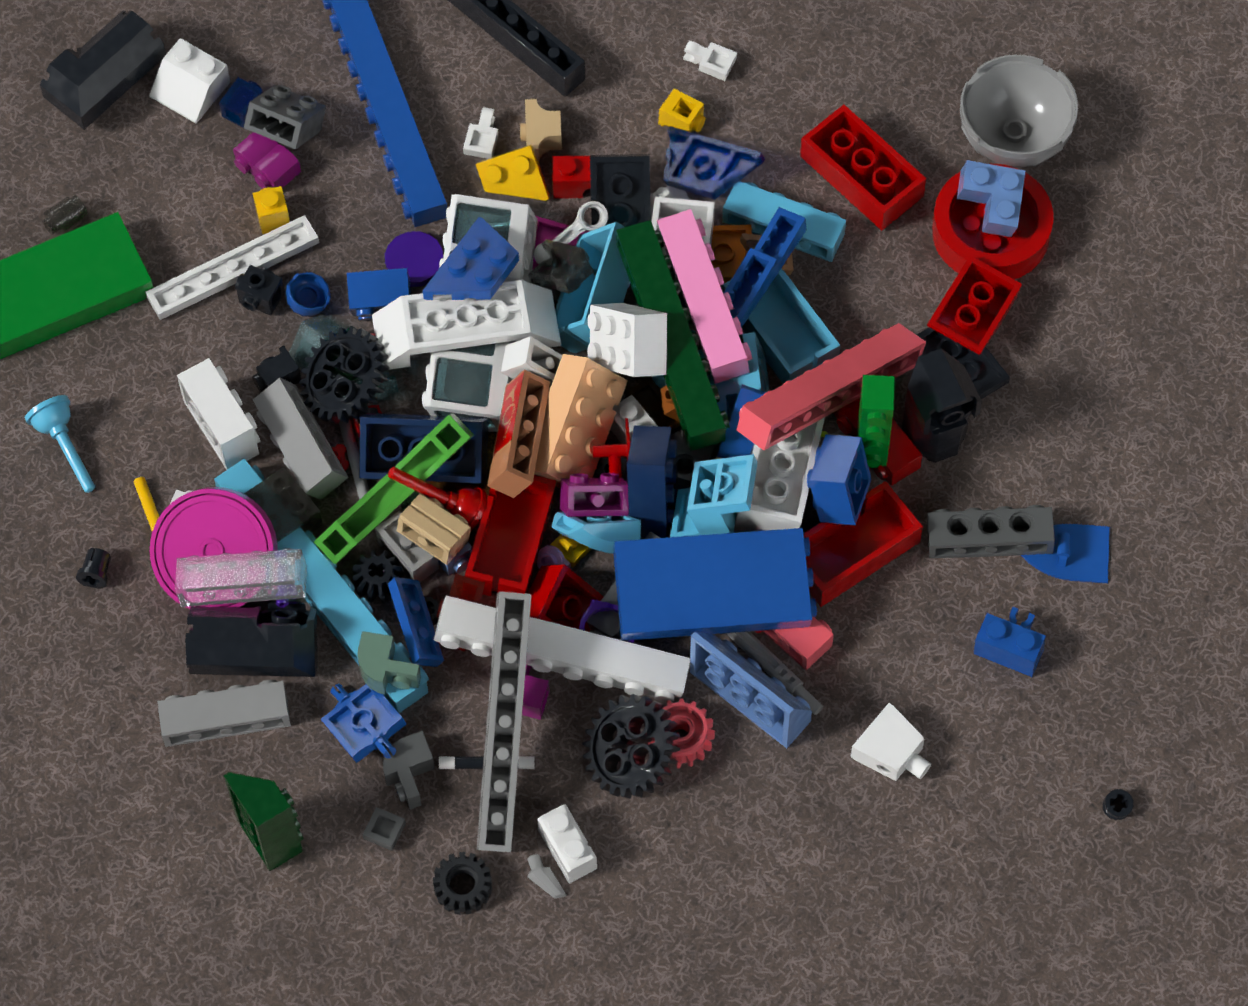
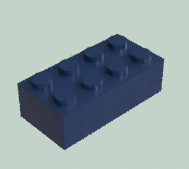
(390, 437)

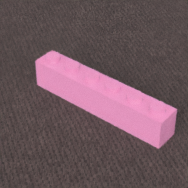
(704, 296)

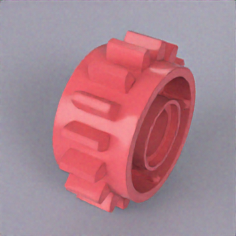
(698, 728)

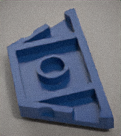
(474, 266)

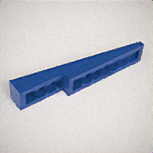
(764, 262)

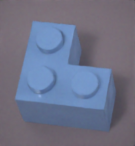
(998, 189)

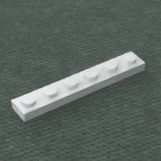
(225, 269)

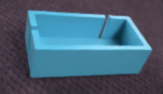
(604, 288)
(789, 330)

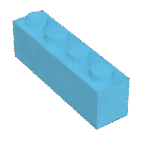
(755, 206)

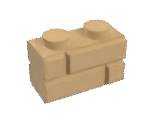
(434, 528)

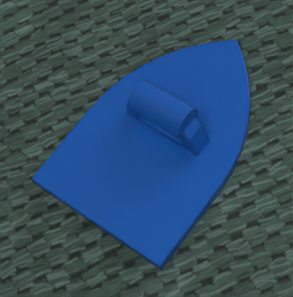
(1077, 555)

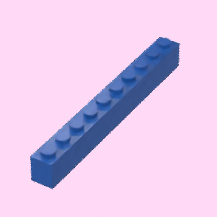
(388, 110)

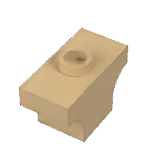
(541, 128)

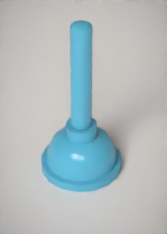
(51, 418)

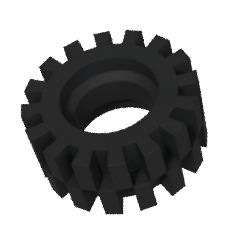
(456, 866)

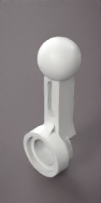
(575, 228)

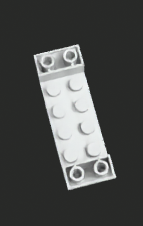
(425, 326)

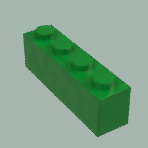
(876, 417)

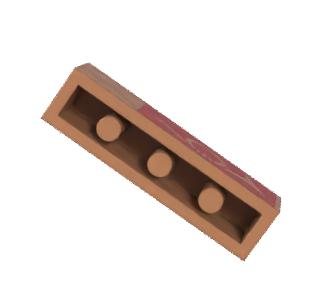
(519, 434)

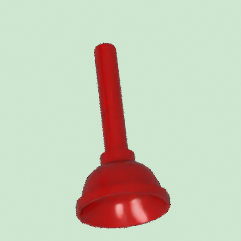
(465, 502)

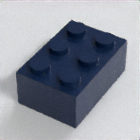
(651, 479)

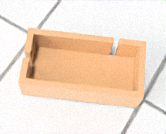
(577, 417)

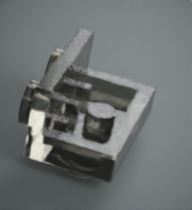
(564, 269)

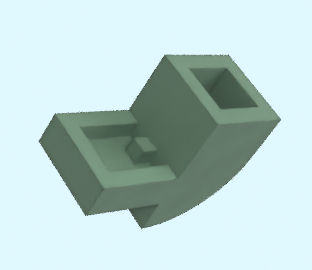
(378, 666)

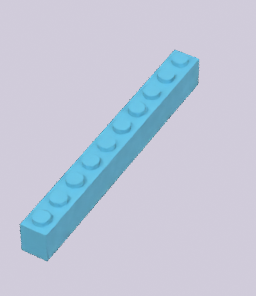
(330, 592)

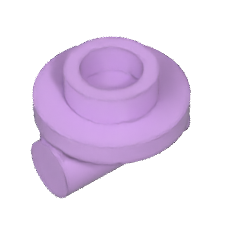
(551, 556)

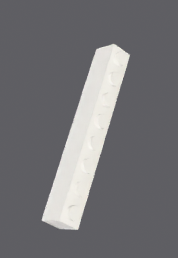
(569, 652)

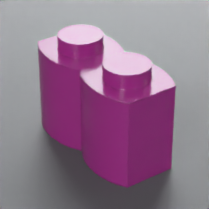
(266, 161)

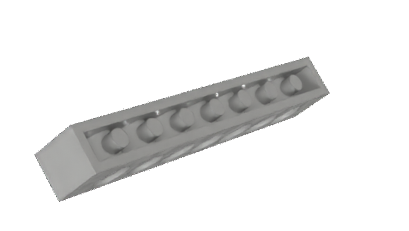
(504, 722)

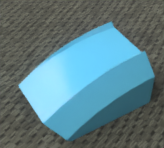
(598, 531)

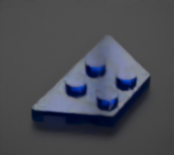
(706, 164)

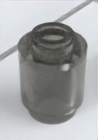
(64, 215)

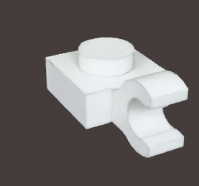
(713, 61)
(482, 138)

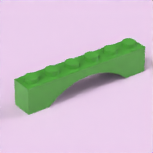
(389, 494)

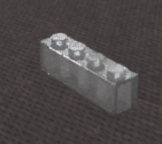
(241, 577)

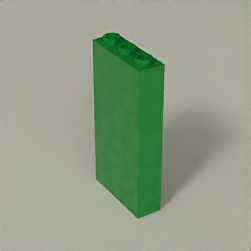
(68, 283)

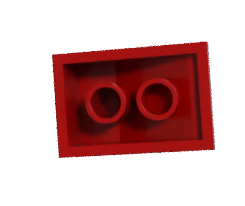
(975, 305)

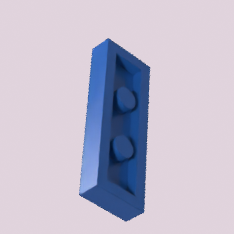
(415, 622)

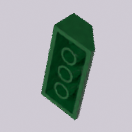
(266, 817)

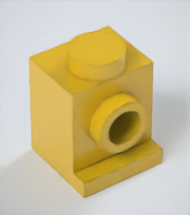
(682, 112)

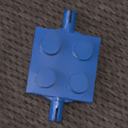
(363, 722)

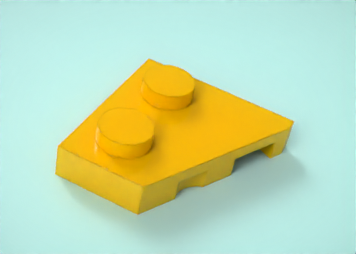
(514, 174)

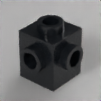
(259, 289)

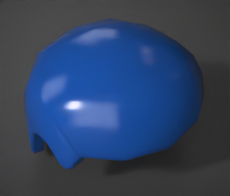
(304, 290)

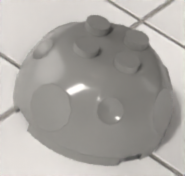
(1018, 110)

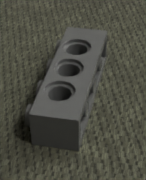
(978, 543)

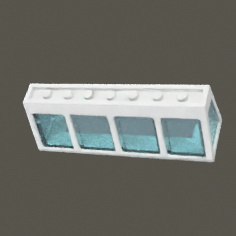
(470, 378)

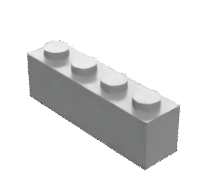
(299, 439)
(223, 713)

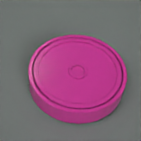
(207, 525)

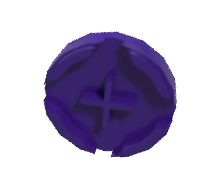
(417, 253)

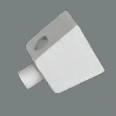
(891, 746)

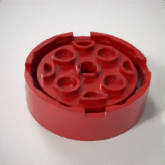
(959, 230)

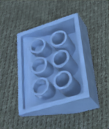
(748, 688)

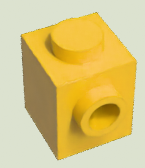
(271, 208)

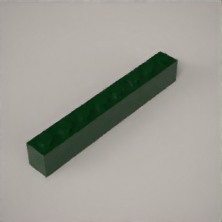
(685, 370)

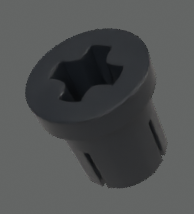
(94, 568)

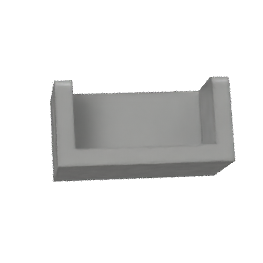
(414, 558)

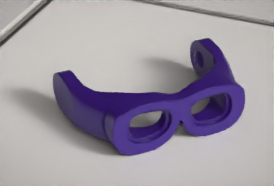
(596, 607)

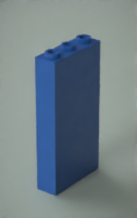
(713, 584)

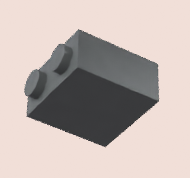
(285, 116)

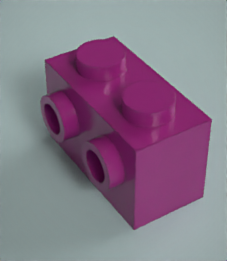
(594, 496)

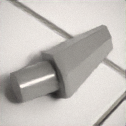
(544, 877)

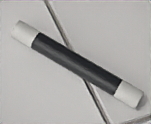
(476, 762)

